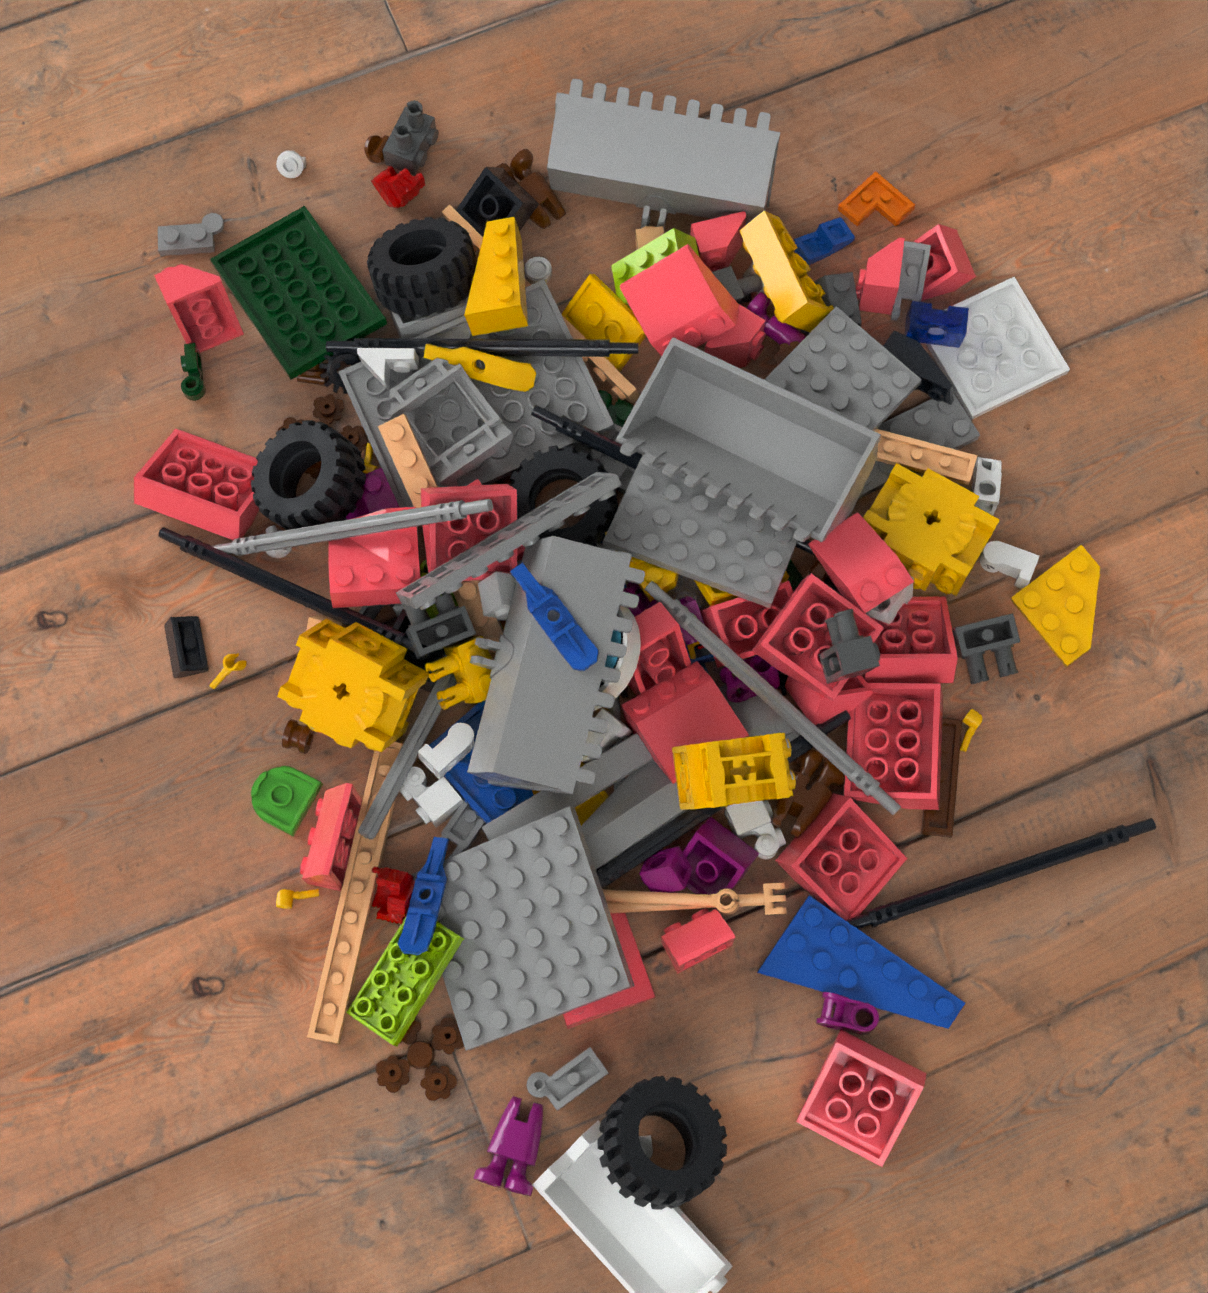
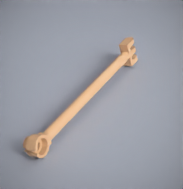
(680, 899)
(754, 899)

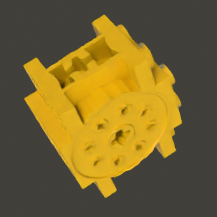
(931, 527)
(352, 685)
(733, 771)

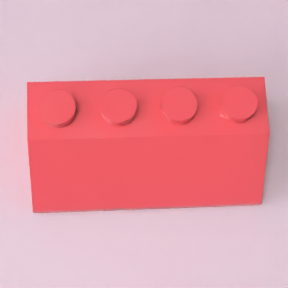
(199, 306)

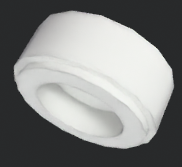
(537, 270)

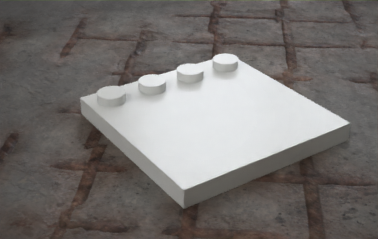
(1002, 351)

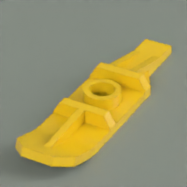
(497, 370)

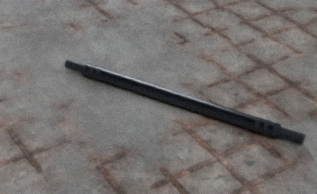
(497, 347)
(603, 444)
(282, 587)
(692, 818)
(1100, 841)

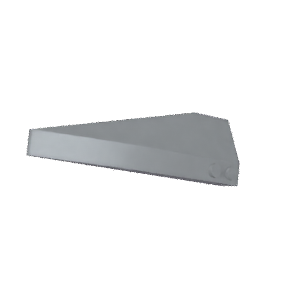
(650, 799)

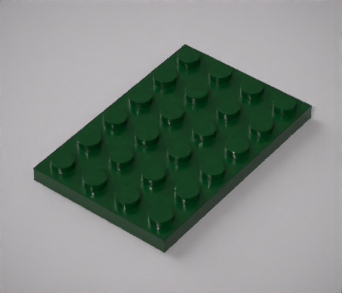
(297, 291)

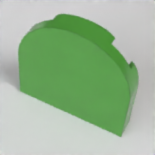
(284, 797)

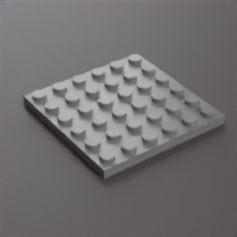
(530, 930)

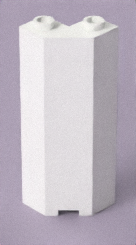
(637, 1244)

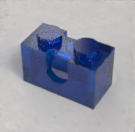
(923, 317)

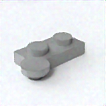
(190, 237)
(569, 1080)

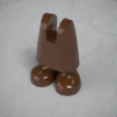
(536, 186)
(807, 799)

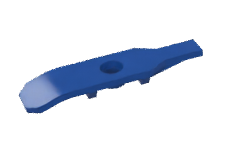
(564, 632)
(423, 914)

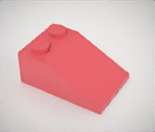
(861, 564)

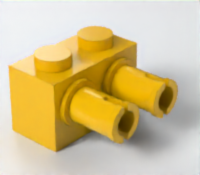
(471, 680)

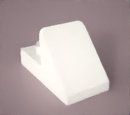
(381, 360)

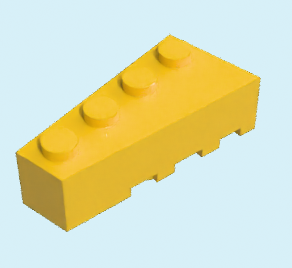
(784, 273)
(498, 283)

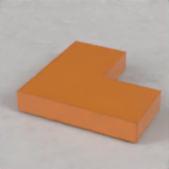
(877, 195)

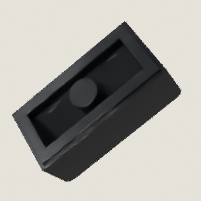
(185, 646)

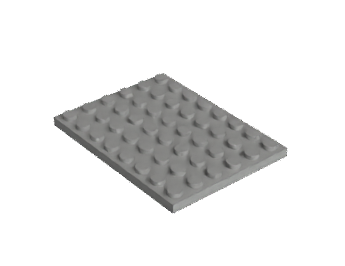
(446, 418)

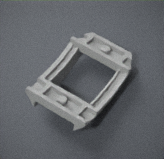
(471, 449)

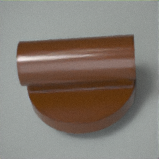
(374, 148)
(313, 376)

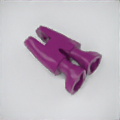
(773, 327)
(515, 1142)

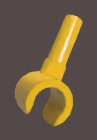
(368, 459)
(228, 666)
(973, 720)
(285, 897)

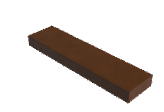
(941, 821)

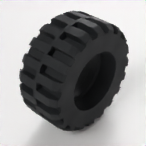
(422, 266)
(286, 461)
(558, 466)
(692, 1119)

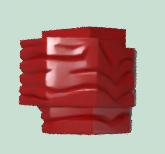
(398, 188)
(392, 894)

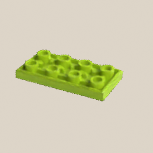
(402, 984)

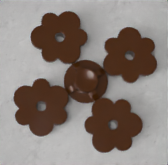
(327, 416)
(420, 1056)

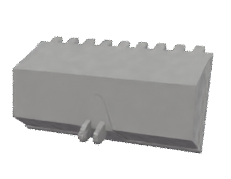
(661, 156)
(750, 442)
(535, 701)

